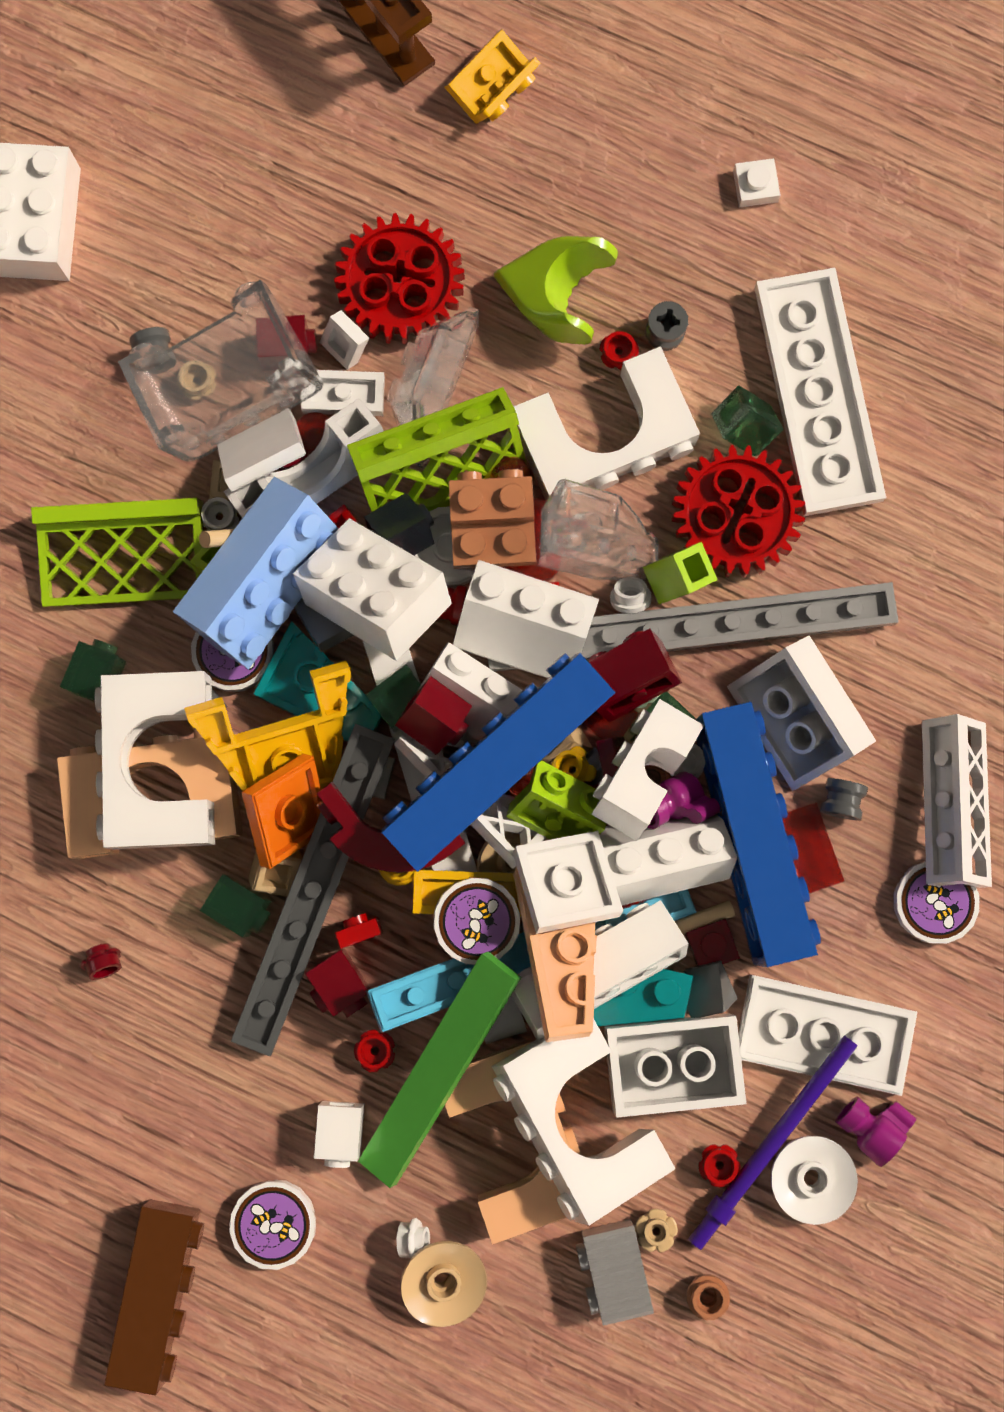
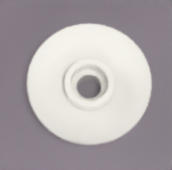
(829, 1195)

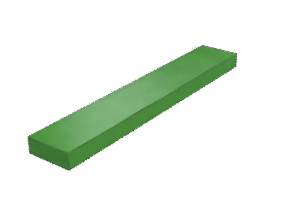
(439, 1068)

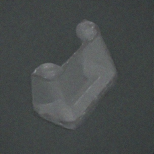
(221, 376)

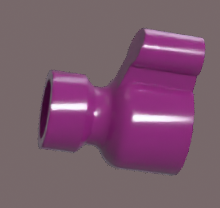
(684, 799)
(879, 1135)

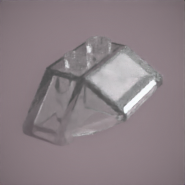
(432, 368)
(593, 534)

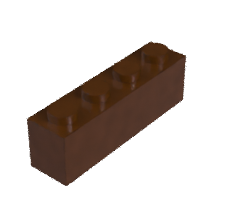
(153, 1297)

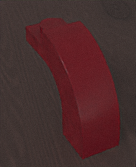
(365, 842)

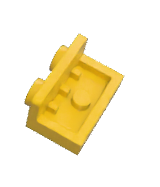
(492, 78)

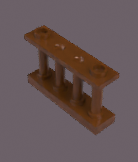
(391, 31)

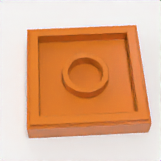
(283, 810)

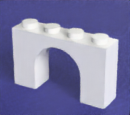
(664, 431)
(127, 709)
(590, 1184)

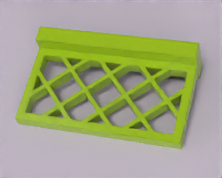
(433, 438)
(109, 517)

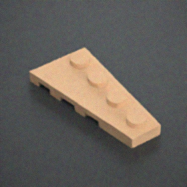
(561, 974)

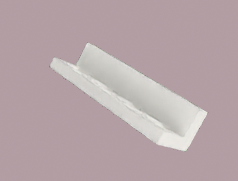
(951, 800)

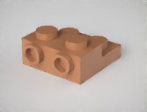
(492, 519)

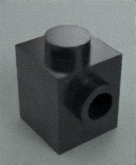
(403, 524)

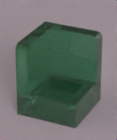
(747, 421)
(393, 695)

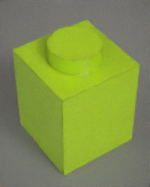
(680, 573)

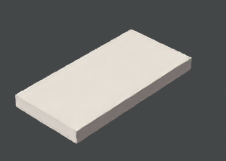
(801, 1026)

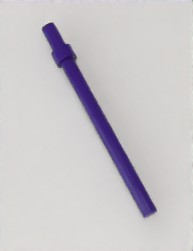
(722, 1207)

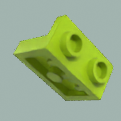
(555, 804)

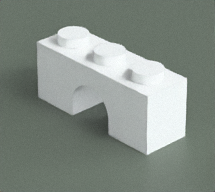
(630, 796)

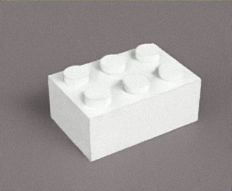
(37, 211)
(373, 589)
(675, 1065)

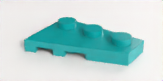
(290, 686)
(654, 999)

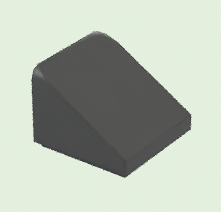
(710, 990)

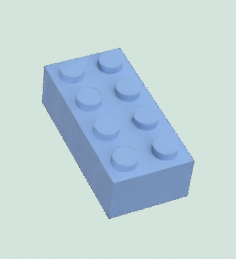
(250, 579)

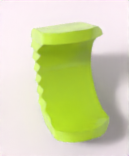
(545, 278)

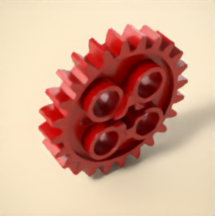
(407, 245)
(769, 525)

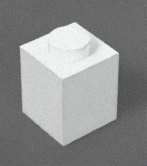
(339, 1133)

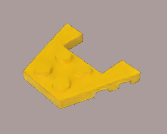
(265, 749)

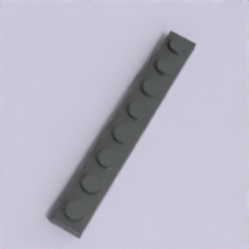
(309, 898)

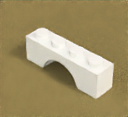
(325, 467)

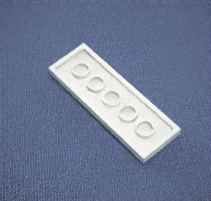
(819, 391)

